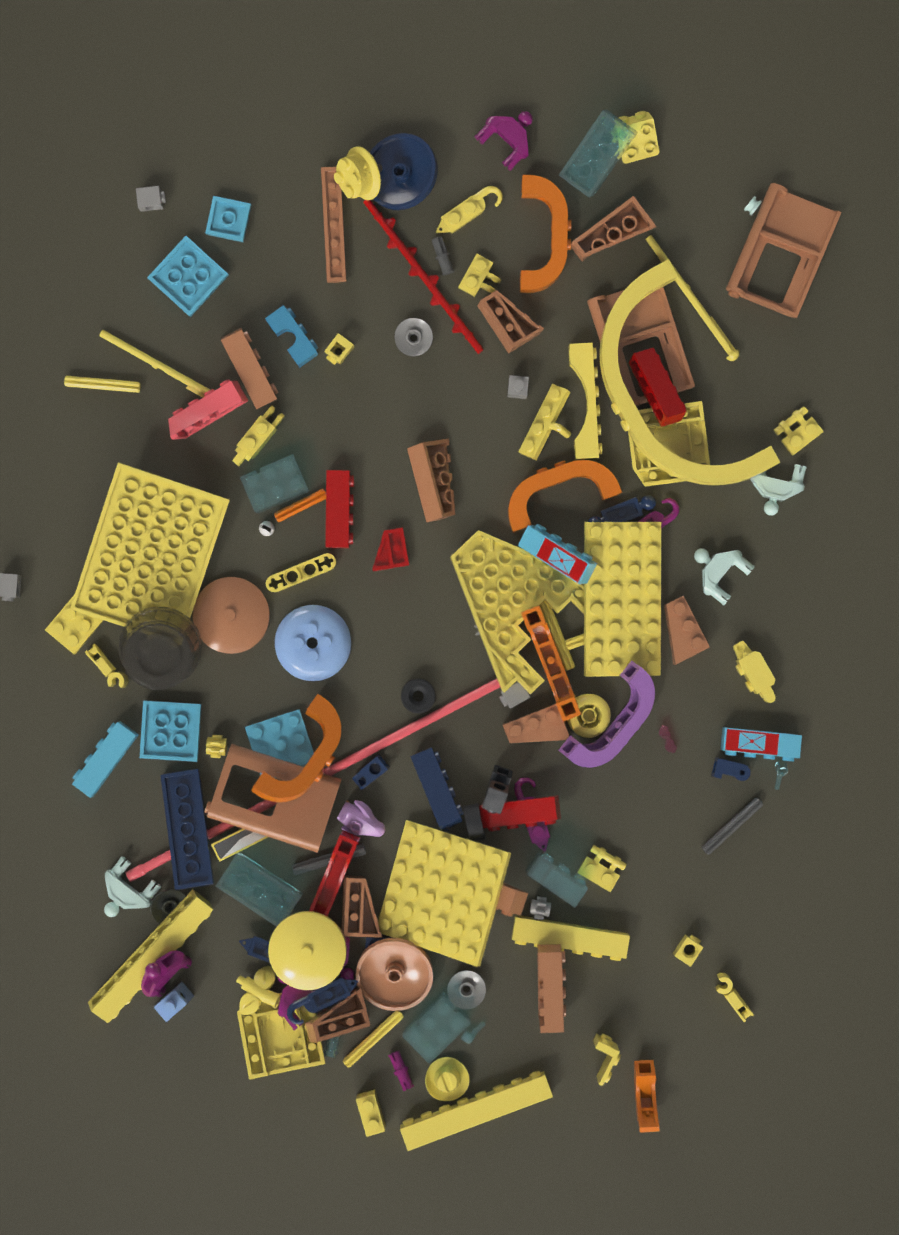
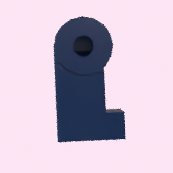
(737, 770)
(371, 772)

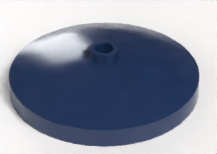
(407, 170)

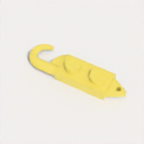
(467, 210)

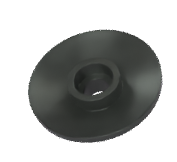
(158, 908)

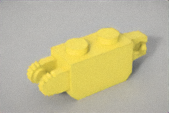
(257, 437)
(755, 670)

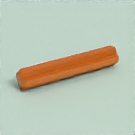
(300, 505)

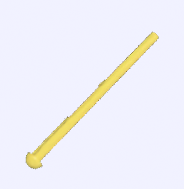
(710, 322)
(193, 386)

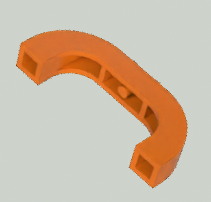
(546, 191)
(563, 471)
(551, 662)
(283, 791)

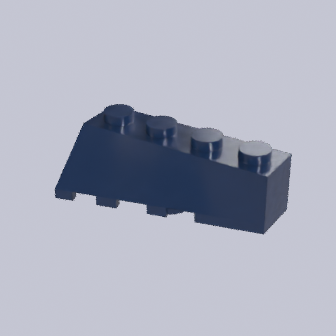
(436, 789)

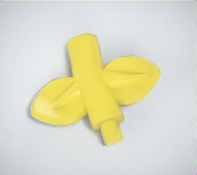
(258, 991)

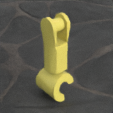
(107, 668)
(733, 996)

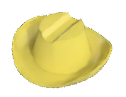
(594, 716)
(446, 1079)

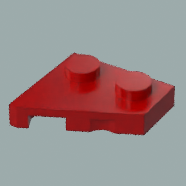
(392, 551)

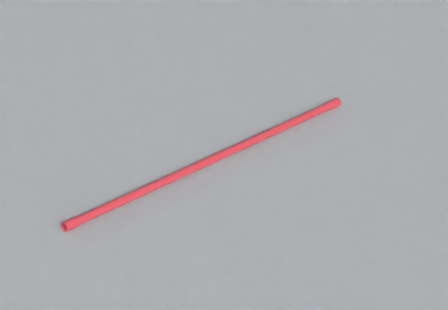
(142, 869)

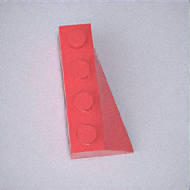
(206, 410)

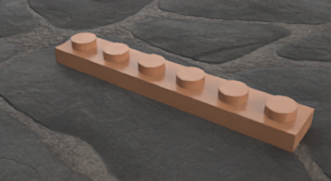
(333, 227)

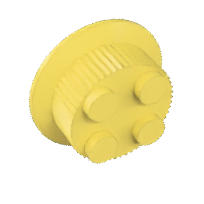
(359, 174)

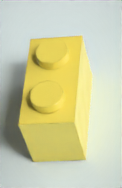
(370, 1113)

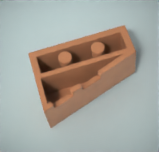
(508, 322)
(683, 630)
(537, 726)
(511, 900)
(357, 909)
(339, 1018)

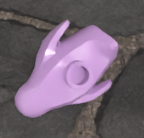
(360, 820)

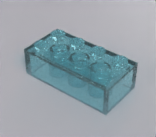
(598, 153)
(259, 889)

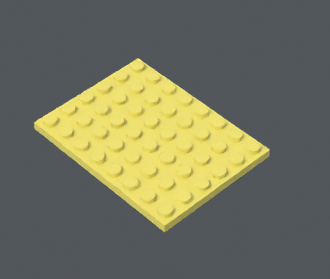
(148, 547)

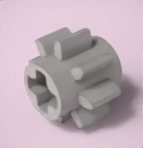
(540, 908)

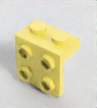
(645, 142)
(605, 1044)

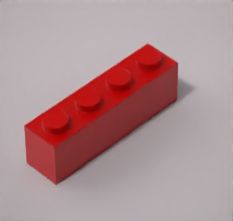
(657, 387)
(338, 508)
(523, 812)

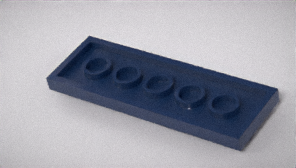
(187, 829)

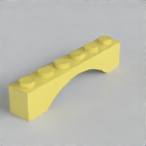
(581, 361)

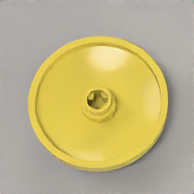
(307, 950)

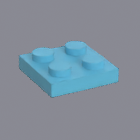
(228, 219)

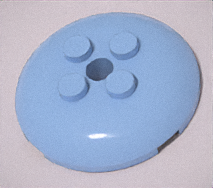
(332, 639)

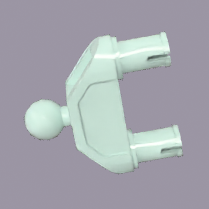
(778, 489)
(717, 567)
(123, 893)

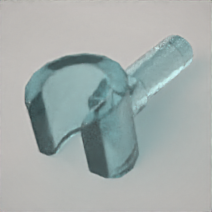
(780, 773)
(469, 1037)

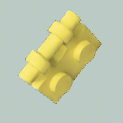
(802, 435)
(598, 873)

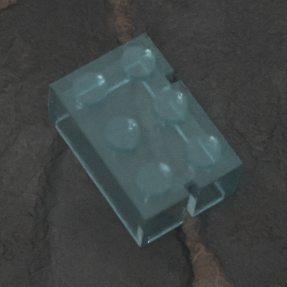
(274, 484)
(557, 878)
(436, 1028)

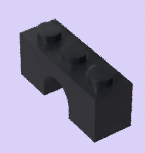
(497, 789)

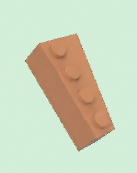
(247, 366)
(551, 988)

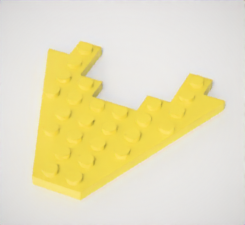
(499, 586)

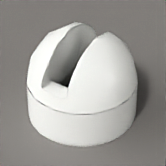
(263, 531)

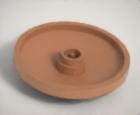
(231, 615)
(394, 974)

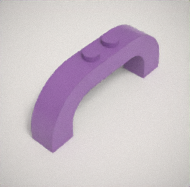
(622, 727)

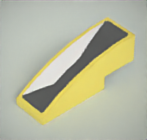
(235, 843)

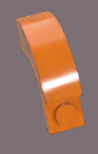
(646, 1095)

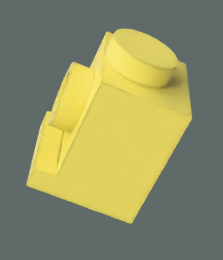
(342, 343)

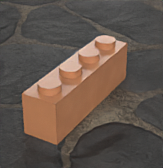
(616, 227)
(433, 478)

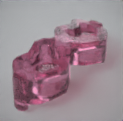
(665, 734)

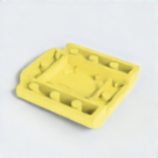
(682, 438)
(273, 1045)

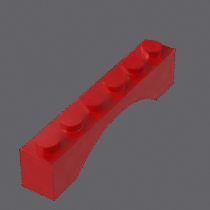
(335, 873)

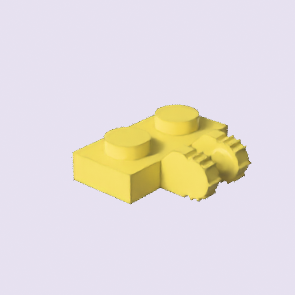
(476, 275)

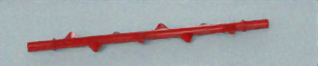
(429, 281)

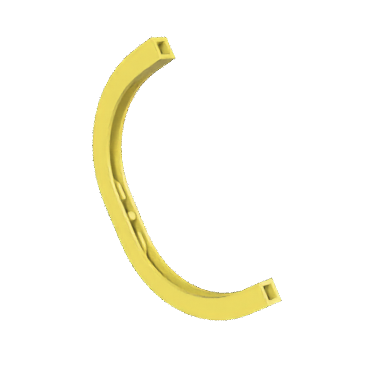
(631, 419)

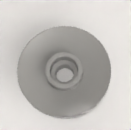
(411, 327)
(468, 999)

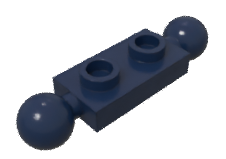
(626, 510)

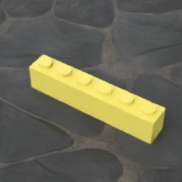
(571, 937)

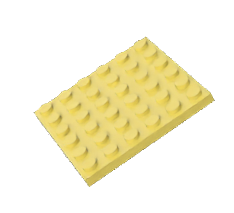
(443, 892)

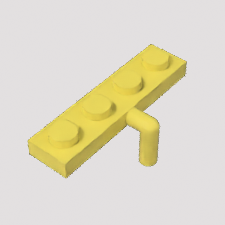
(545, 422)

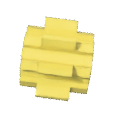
(216, 746)

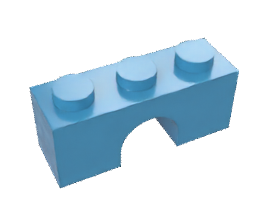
(283, 321)

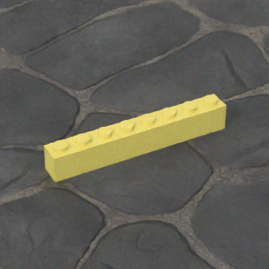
(165, 938)
(476, 1110)

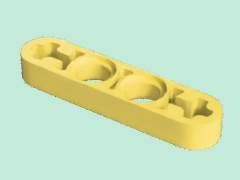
(300, 570)

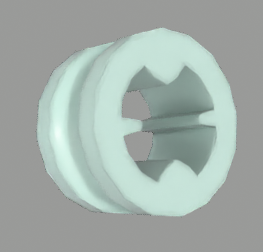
(752, 205)

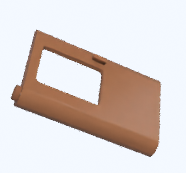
(793, 226)
(646, 320)
(294, 821)

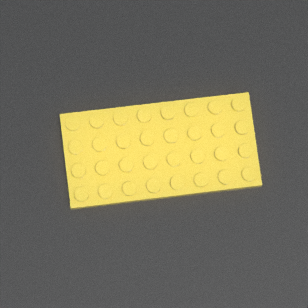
(622, 598)

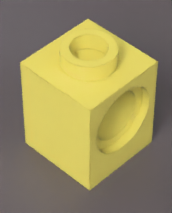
(691, 957)

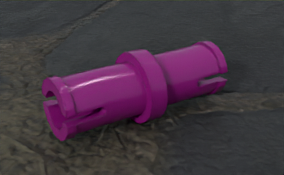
(401, 1070)

